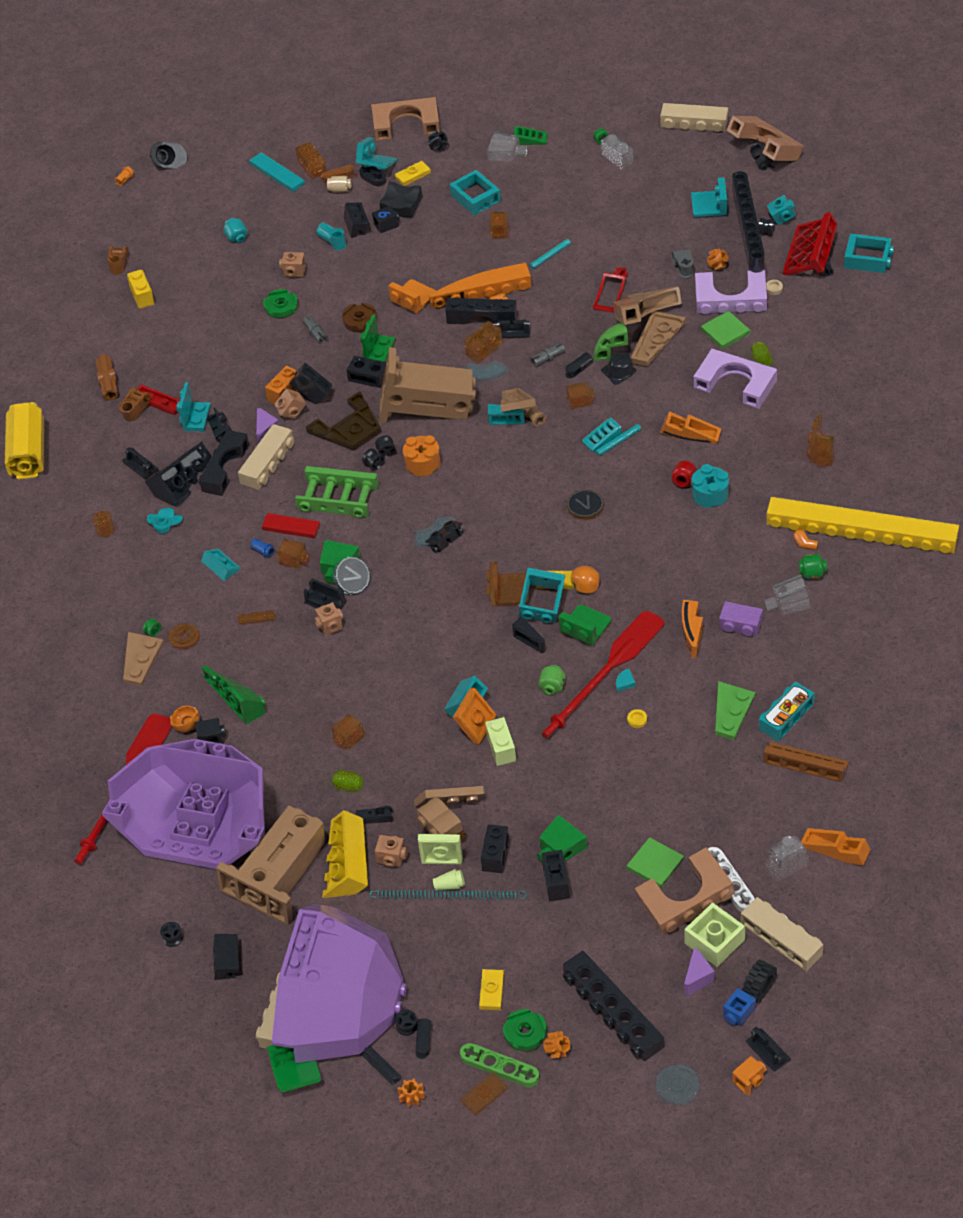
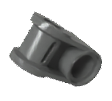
(683, 263)

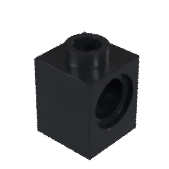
(210, 730)

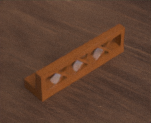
(805, 761)

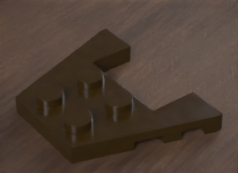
(353, 429)

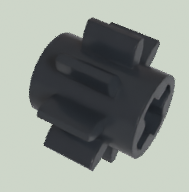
(437, 140)

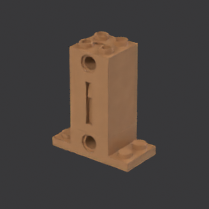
(425, 390)
(275, 865)

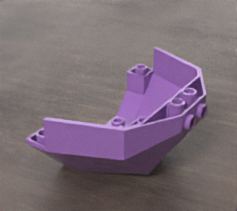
(189, 803)
(335, 986)

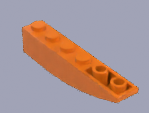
(484, 284)

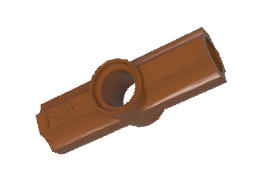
(106, 377)

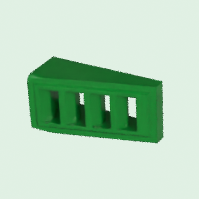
(525, 136)

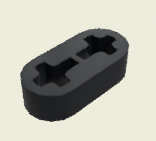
(372, 176)

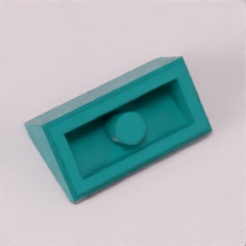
(220, 563)

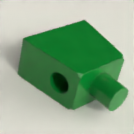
(332, 554)
(564, 837)

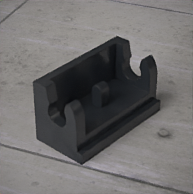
(355, 218)
(311, 383)
(323, 594)
(225, 956)

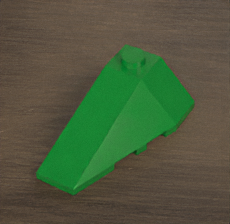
(238, 697)

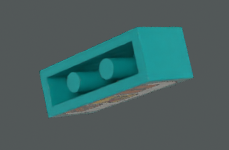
(786, 711)

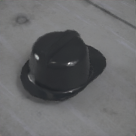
(168, 152)
(619, 368)

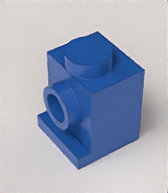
(738, 1002)

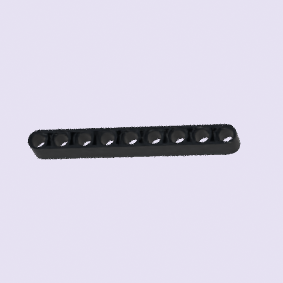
(748, 222)

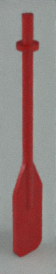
(623, 649)
(151, 734)

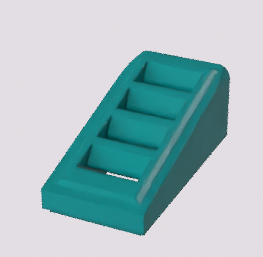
(497, 417)
(609, 426)

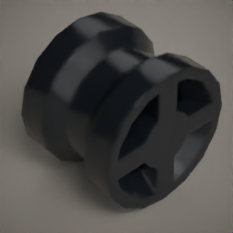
(766, 226)
(385, 446)
(373, 459)
(171, 929)
(406, 1017)

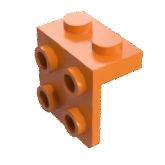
(411, 295)

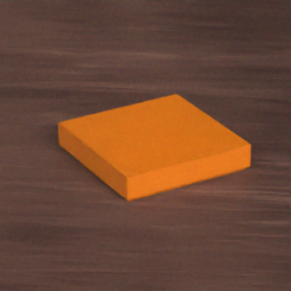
(473, 714)

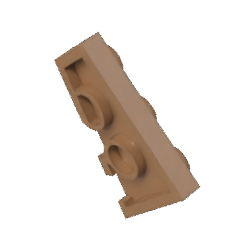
(516, 399)
(140, 657)
(450, 795)

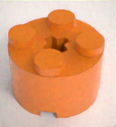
(421, 455)

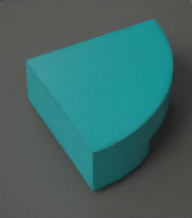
(625, 680)

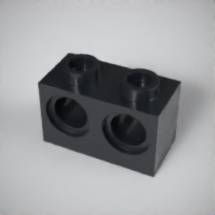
(366, 371)
(495, 848)
(555, 875)

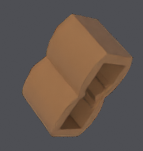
(438, 818)

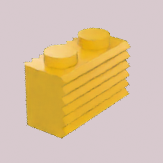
(140, 289)

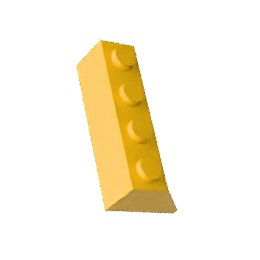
(346, 857)

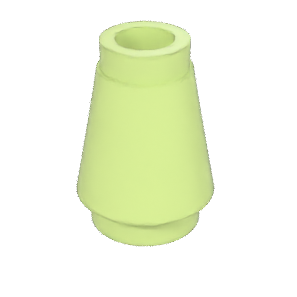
(449, 880)

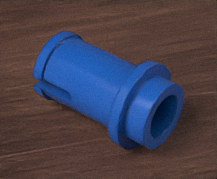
(266, 550)

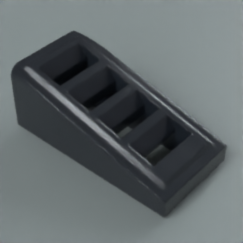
(528, 635)

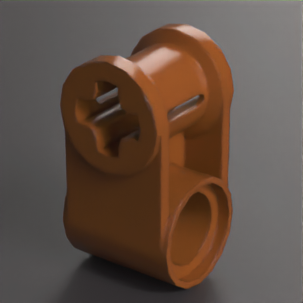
(117, 259)
(134, 404)

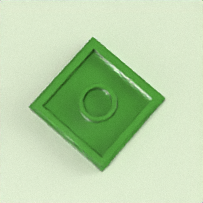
(725, 330)
(655, 862)

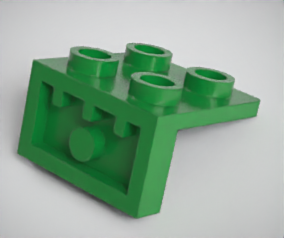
(375, 345)

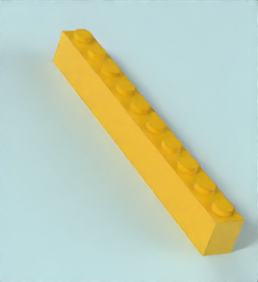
(862, 525)

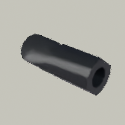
(578, 365)
(373, 816)
(423, 1038)

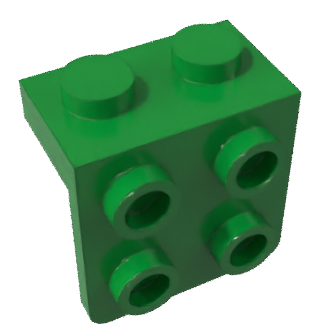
(584, 624)
(291, 1074)

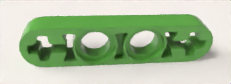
(501, 1062)

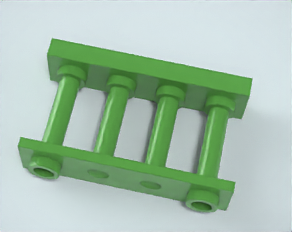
(334, 478)

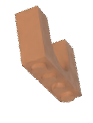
(386, 113)
(778, 145)
(671, 914)

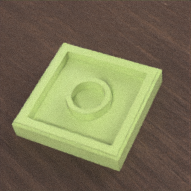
(440, 849)

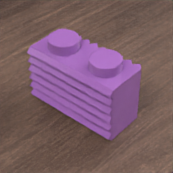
(740, 619)

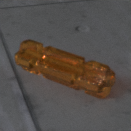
(256, 617)

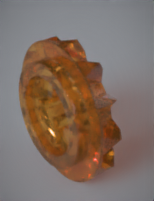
(179, 631)

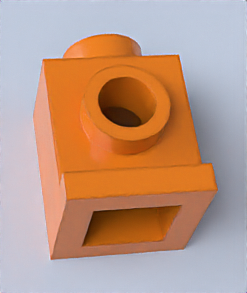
(748, 1074)

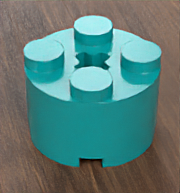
(710, 486)

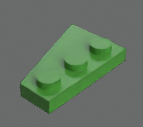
(732, 709)

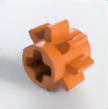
(717, 259)
(556, 1044)
(411, 1092)

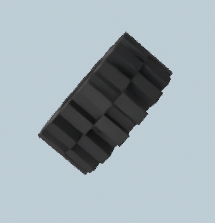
(759, 979)

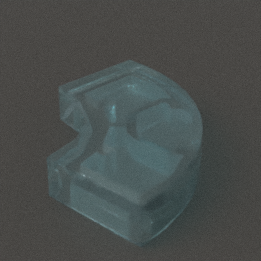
(488, 371)
(423, 535)

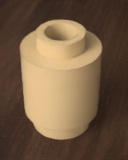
(339, 184)

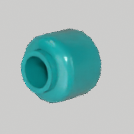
(235, 230)

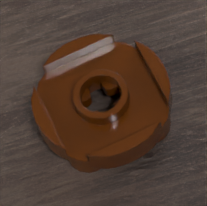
(352, 312)

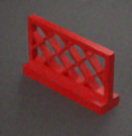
(820, 246)

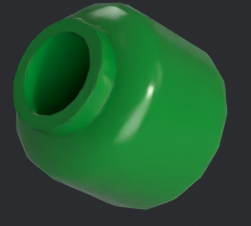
(812, 566)

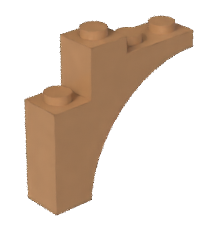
(640, 304)

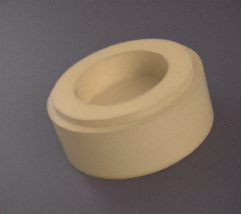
(774, 287)

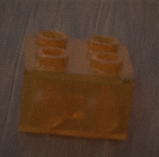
(821, 446)
(504, 588)

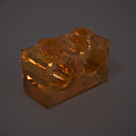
(310, 160)
(483, 341)

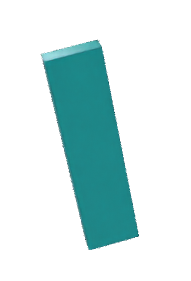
(277, 172)

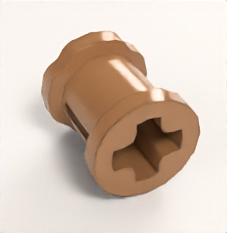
(535, 415)

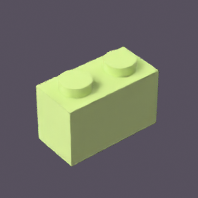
(500, 741)

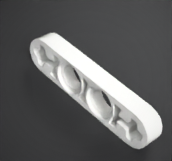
(736, 880)

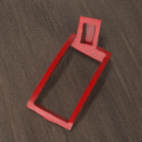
(621, 273)

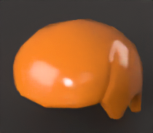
(585, 579)
(185, 714)

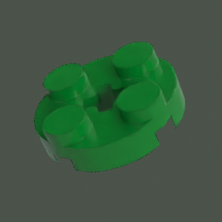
(277, 310)
(524, 1041)

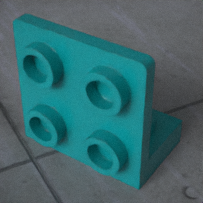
(366, 157)
(710, 202)
(192, 414)

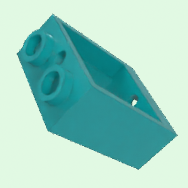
(475, 205)
(864, 262)
(543, 579)

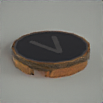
(585, 504)

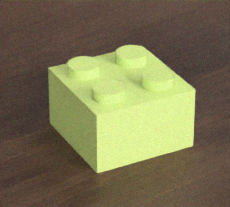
(714, 934)

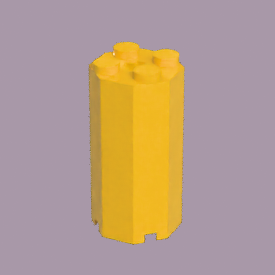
(24, 440)

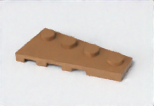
(655, 336)

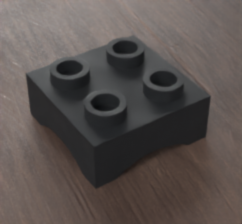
(402, 198)

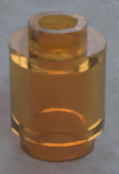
(103, 523)

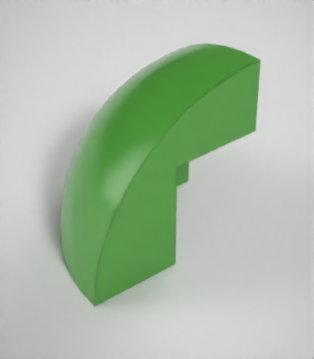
(612, 337)

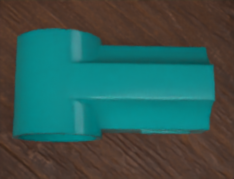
(334, 236)

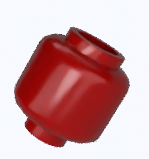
(683, 473)

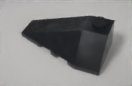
(175, 479)

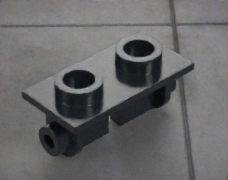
(761, 159)
(520, 328)
(218, 424)
(139, 463)
(438, 538)
(767, 1049)

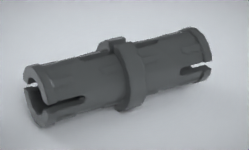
(315, 329)
(547, 354)

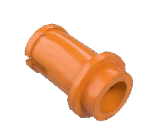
(126, 173)

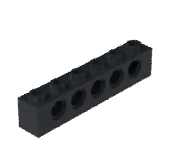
(624, 1010)

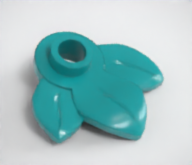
(164, 520)

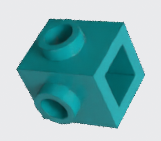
(782, 209)

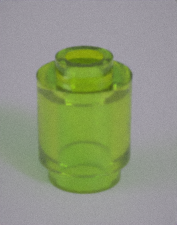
(761, 353)
(347, 780)

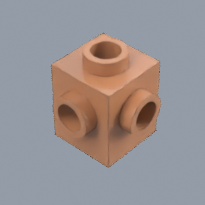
(293, 264)
(290, 404)
(328, 618)
(390, 850)

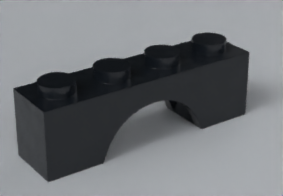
(461, 309)
(231, 446)

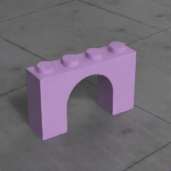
(711, 301)
(719, 364)

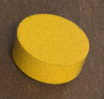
(637, 718)

